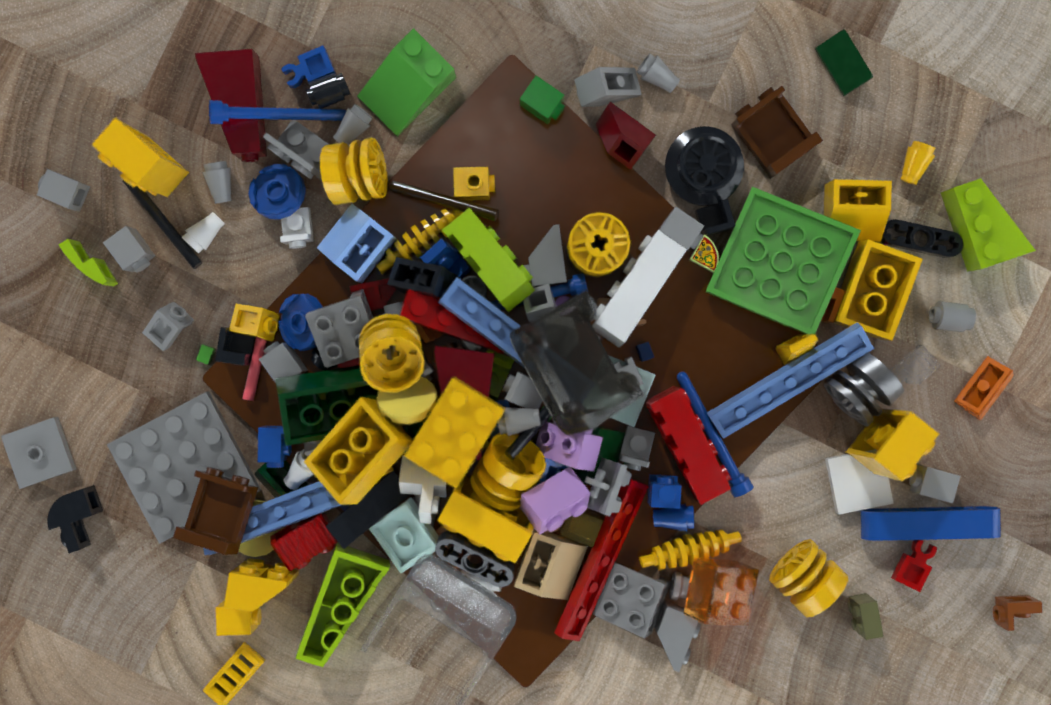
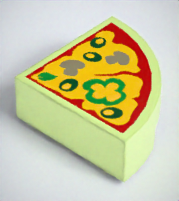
(706, 254)

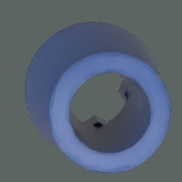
(677, 519)

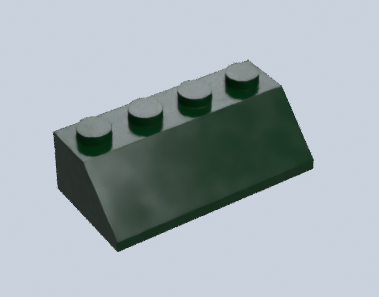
(318, 401)

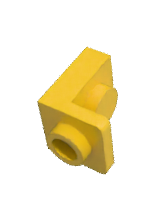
(254, 322)

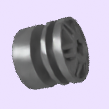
(858, 393)

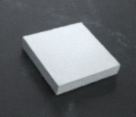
(856, 486)

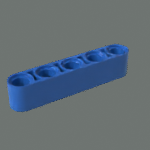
(930, 523)

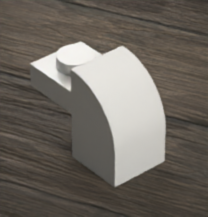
(421, 482)

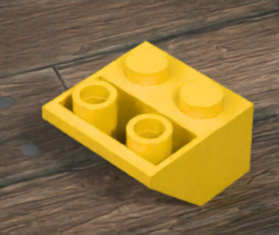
(859, 205)
(256, 583)

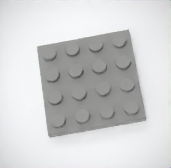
(165, 454)

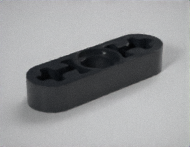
(938, 250)
(479, 570)

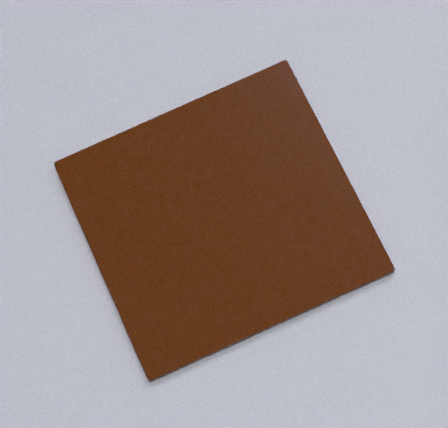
(542, 181)

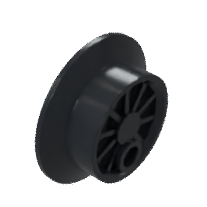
(704, 165)

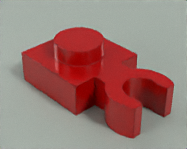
(913, 569)

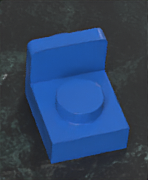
(448, 257)

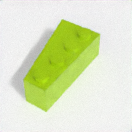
(343, 593)

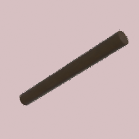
(443, 200)

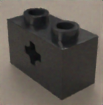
(420, 277)

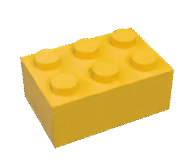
(139, 159)
(877, 288)
(455, 432)
(899, 441)
(358, 452)
(485, 526)

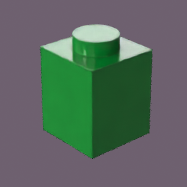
(542, 100)

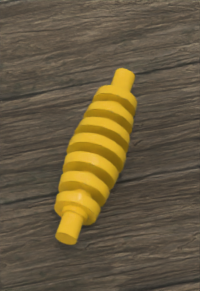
(419, 240)
(689, 548)

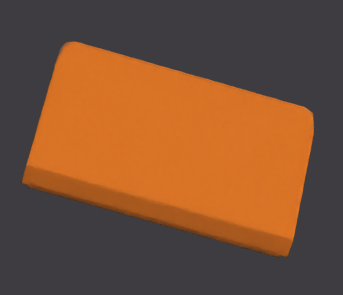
(984, 387)

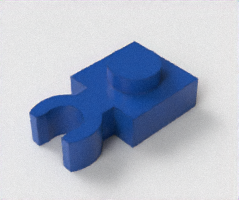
(312, 66)

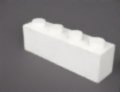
(638, 288)

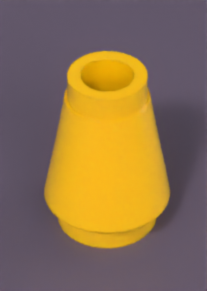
(917, 161)

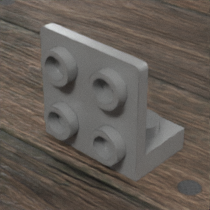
(300, 146)
(338, 328)
(632, 600)

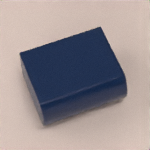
(644, 351)

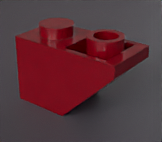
(623, 135)

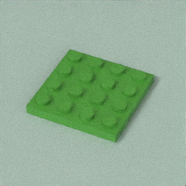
(783, 261)

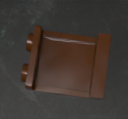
(774, 132)
(218, 512)

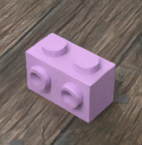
(573, 450)
(555, 501)

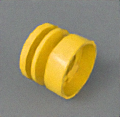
(353, 171)
(593, 261)
(393, 366)
(503, 480)
(809, 578)

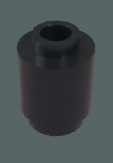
(328, 90)

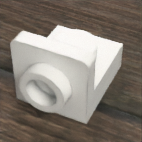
(297, 229)

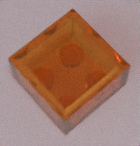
(721, 592)

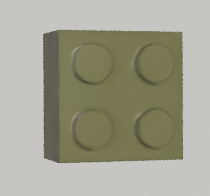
(865, 616)

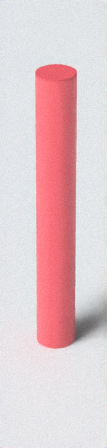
(254, 369)

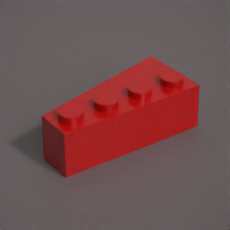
(688, 444)

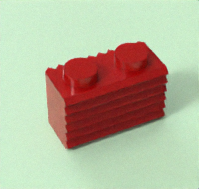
(302, 541)

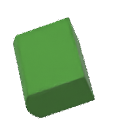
(205, 354)

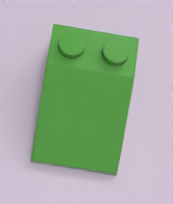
(407, 82)

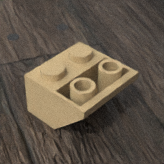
(549, 565)

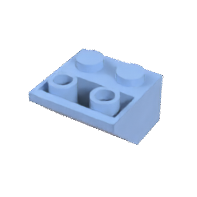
(356, 243)

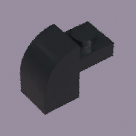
(69, 513)

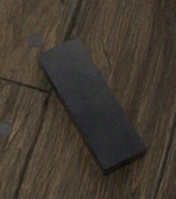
(368, 511)

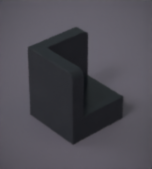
(715, 218)
(234, 347)

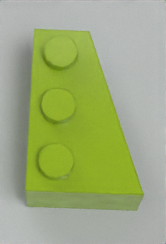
(984, 225)
(489, 259)

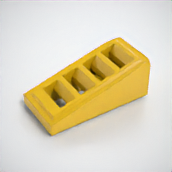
(796, 347)
(217, 692)

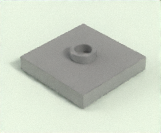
(38, 452)

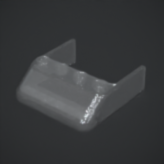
(458, 605)

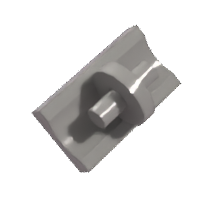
(606, 485)

